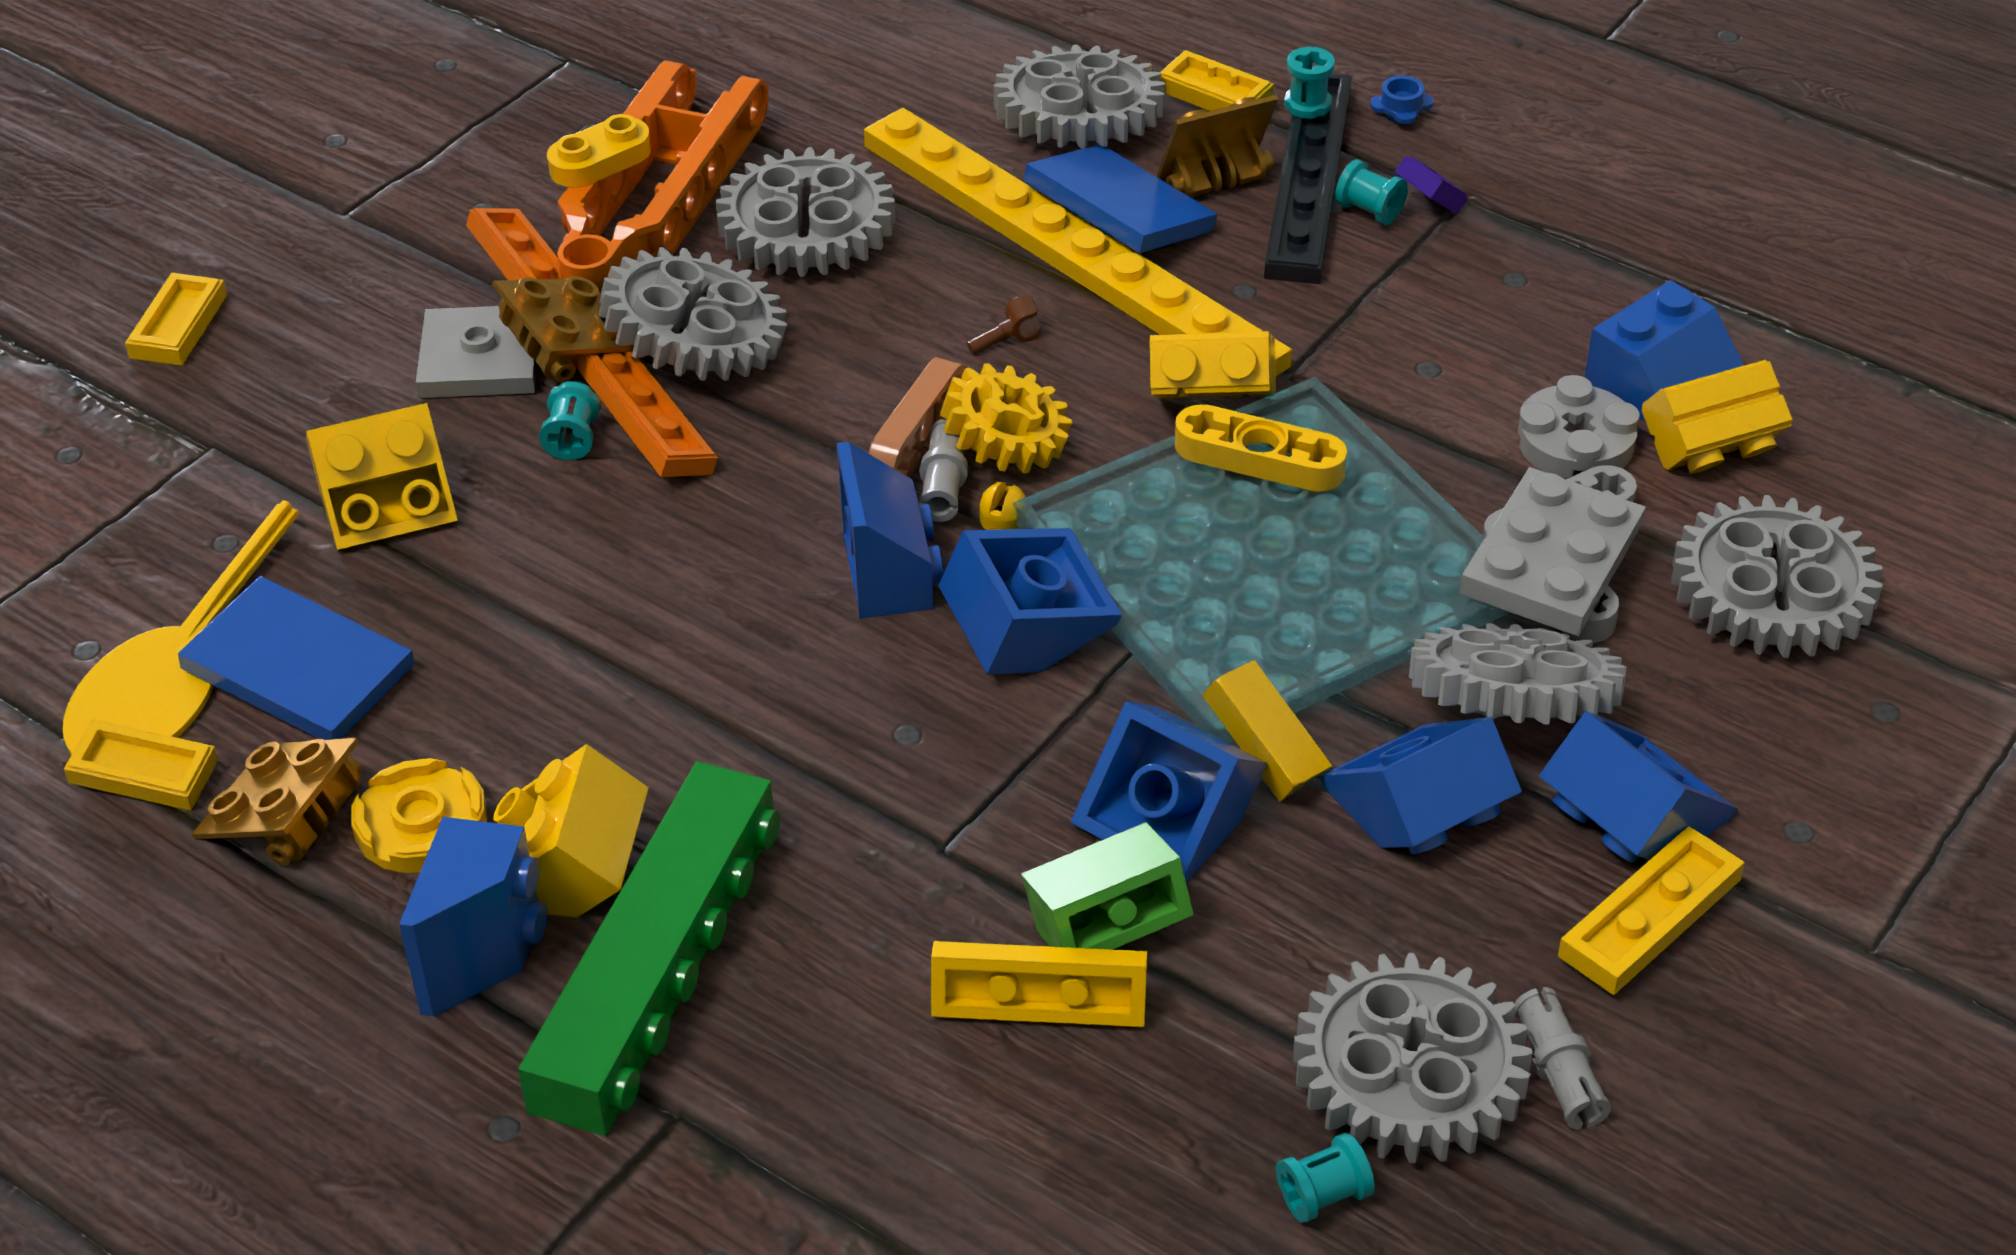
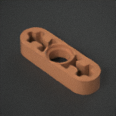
(907, 431)

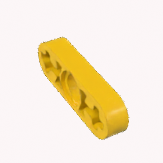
(1216, 451)

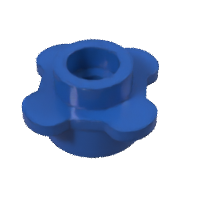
(1402, 99)

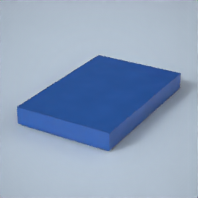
(1120, 198)
(296, 660)

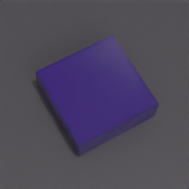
(1432, 184)

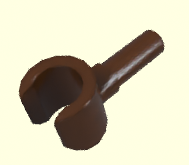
(1020, 322)

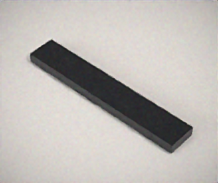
(1307, 190)

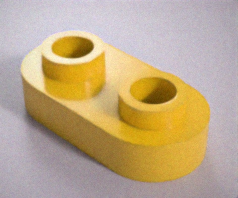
(599, 151)

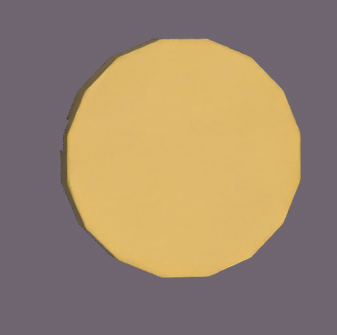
(404, 808)

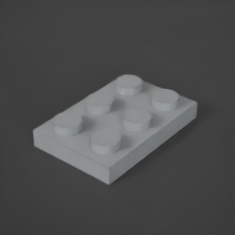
(1552, 551)

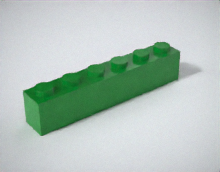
(649, 950)

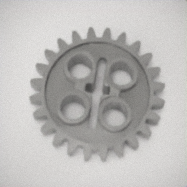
(1079, 96)
(764, 211)
(723, 331)
(1732, 578)
(1517, 673)
(1412, 1057)

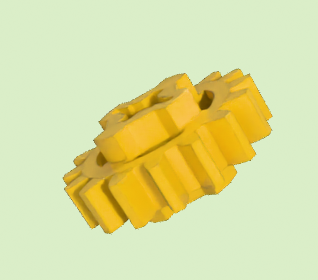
(1006, 418)

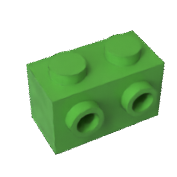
(1109, 892)

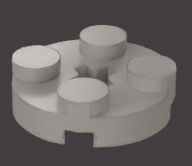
(1604, 420)

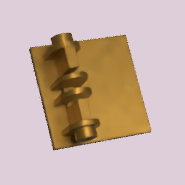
(1218, 147)
(556, 321)
(285, 796)

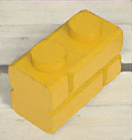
(1212, 365)
(1717, 416)

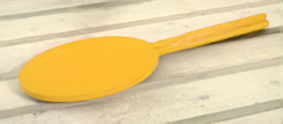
(142, 677)

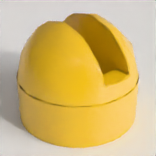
(999, 496)

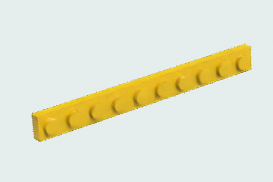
(1053, 232)

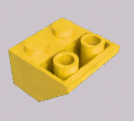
(381, 476)
(579, 827)

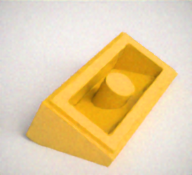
(1266, 728)

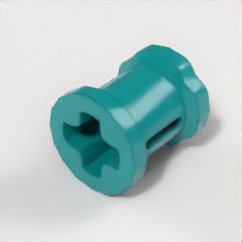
(1309, 82)
(1371, 192)
(554, 428)
(1325, 1178)

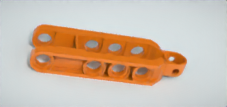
(700, 146)

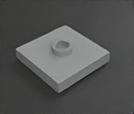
(471, 355)

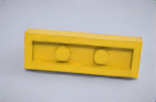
(1650, 910)
(1038, 983)

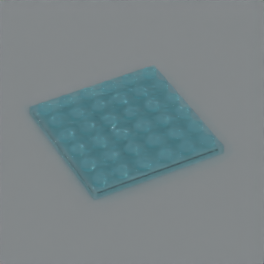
(1267, 571)

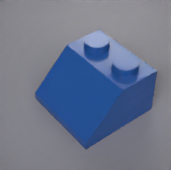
(1659, 344)
(885, 536)
(1026, 597)
(1173, 779)
(1426, 783)
(1630, 788)
(471, 912)

